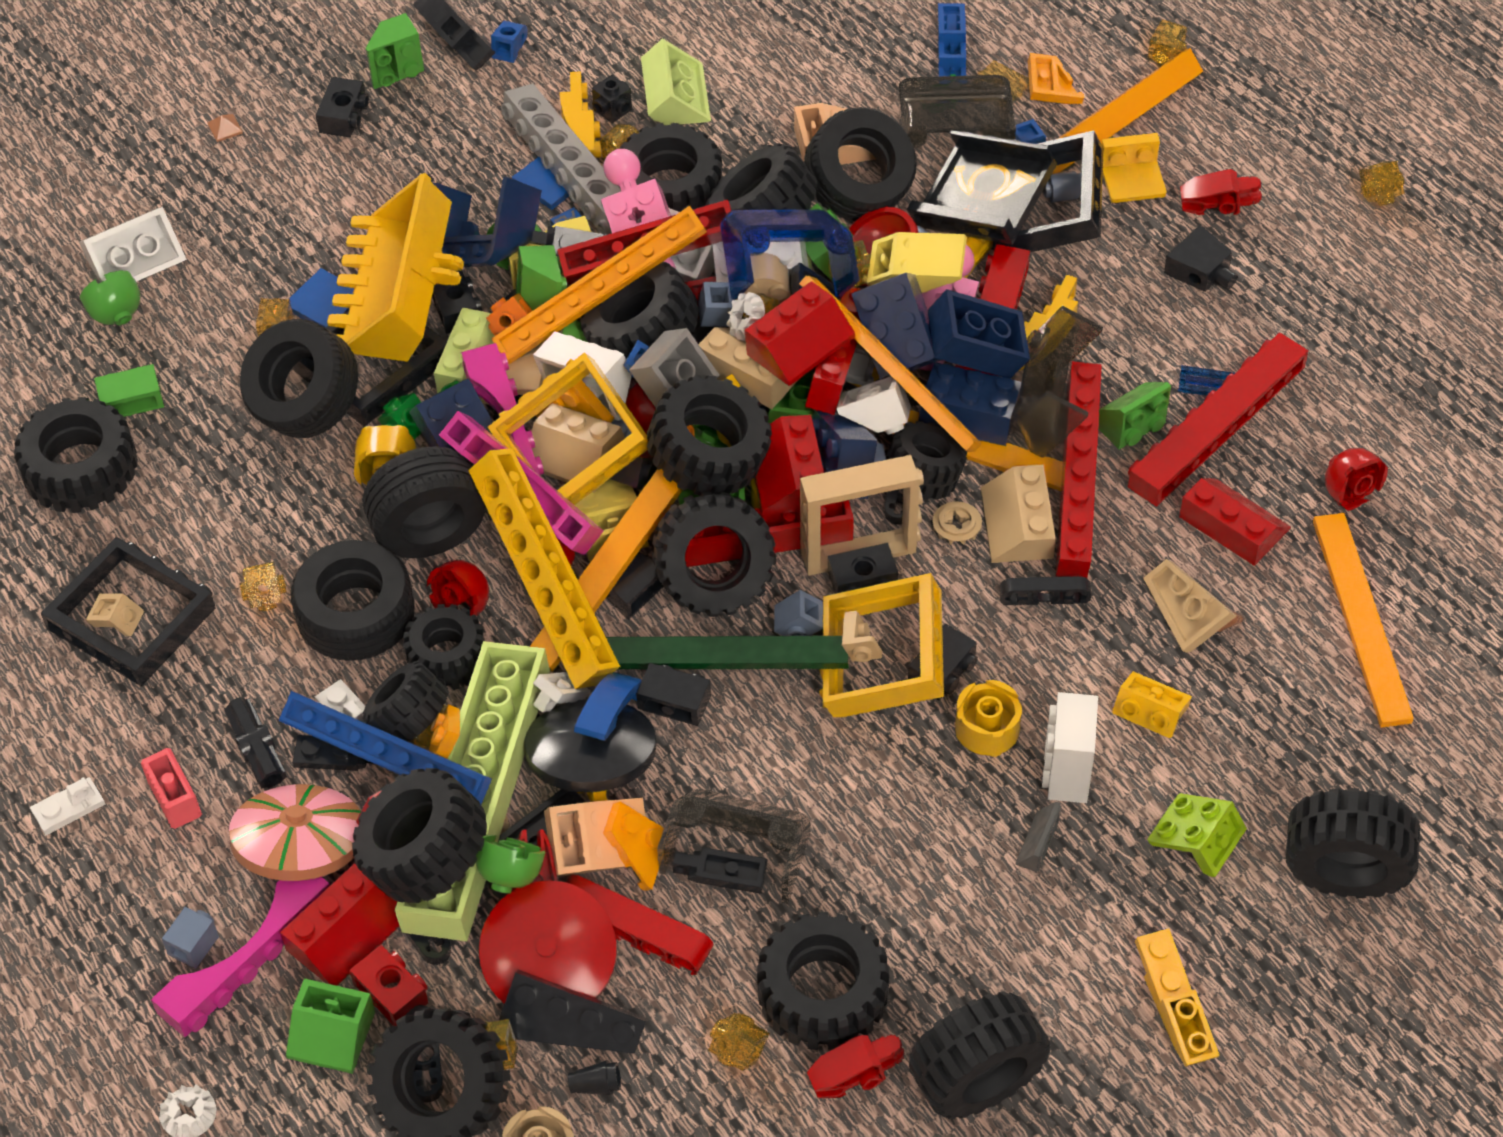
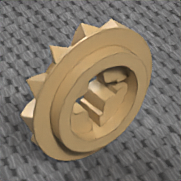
(965, 513)

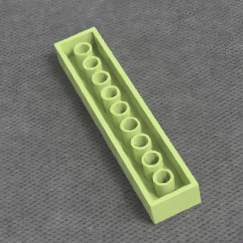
(491, 742)

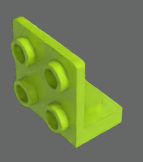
(1200, 826)

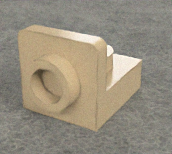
(115, 612)
(857, 639)

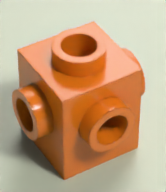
(514, 308)

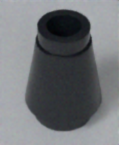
(596, 1079)

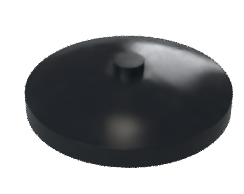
(584, 762)

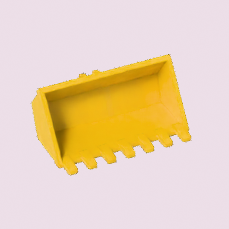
(395, 272)

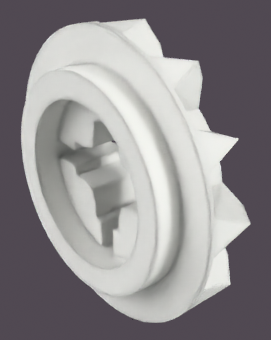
(746, 303)
(186, 1125)

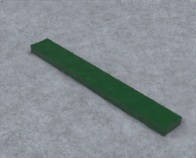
(731, 652)

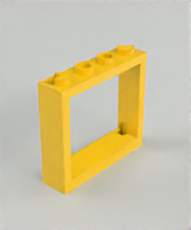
(551, 389)
(876, 598)

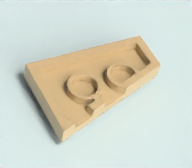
(1186, 605)

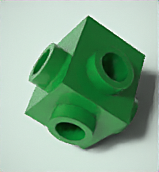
(398, 413)

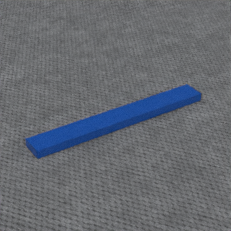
(373, 743)

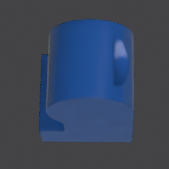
(508, 40)

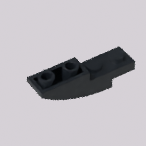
(455, 31)

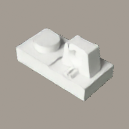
(556, 689)
(342, 699)
(67, 805)

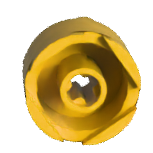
(378, 446)
(988, 718)

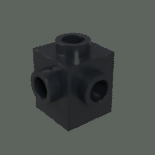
(612, 98)

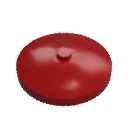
(551, 934)

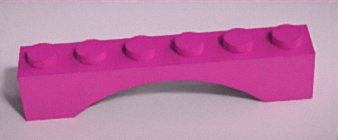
(488, 375)
(566, 519)
(194, 996)

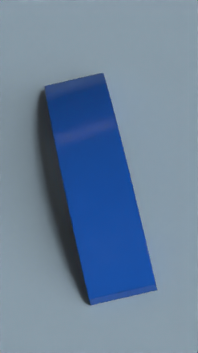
(605, 703)

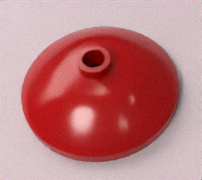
(880, 224)

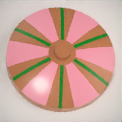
(294, 832)

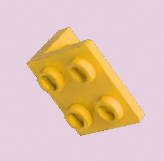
(1132, 168)

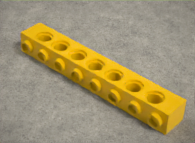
(544, 568)

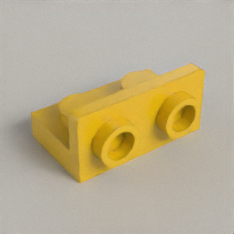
(1150, 704)

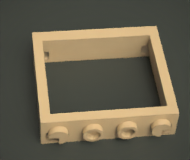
(857, 483)

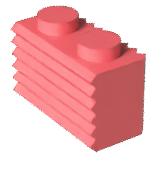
(171, 788)

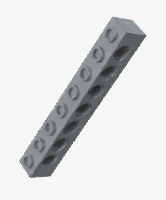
(560, 151)

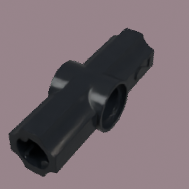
(255, 742)

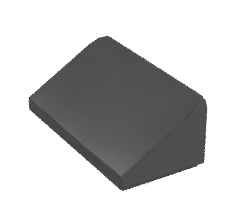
(1039, 837)

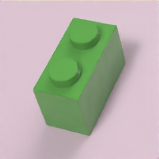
(131, 390)

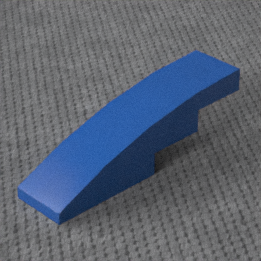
(951, 39)

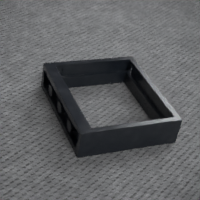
(1065, 150)
(396, 385)
(134, 668)

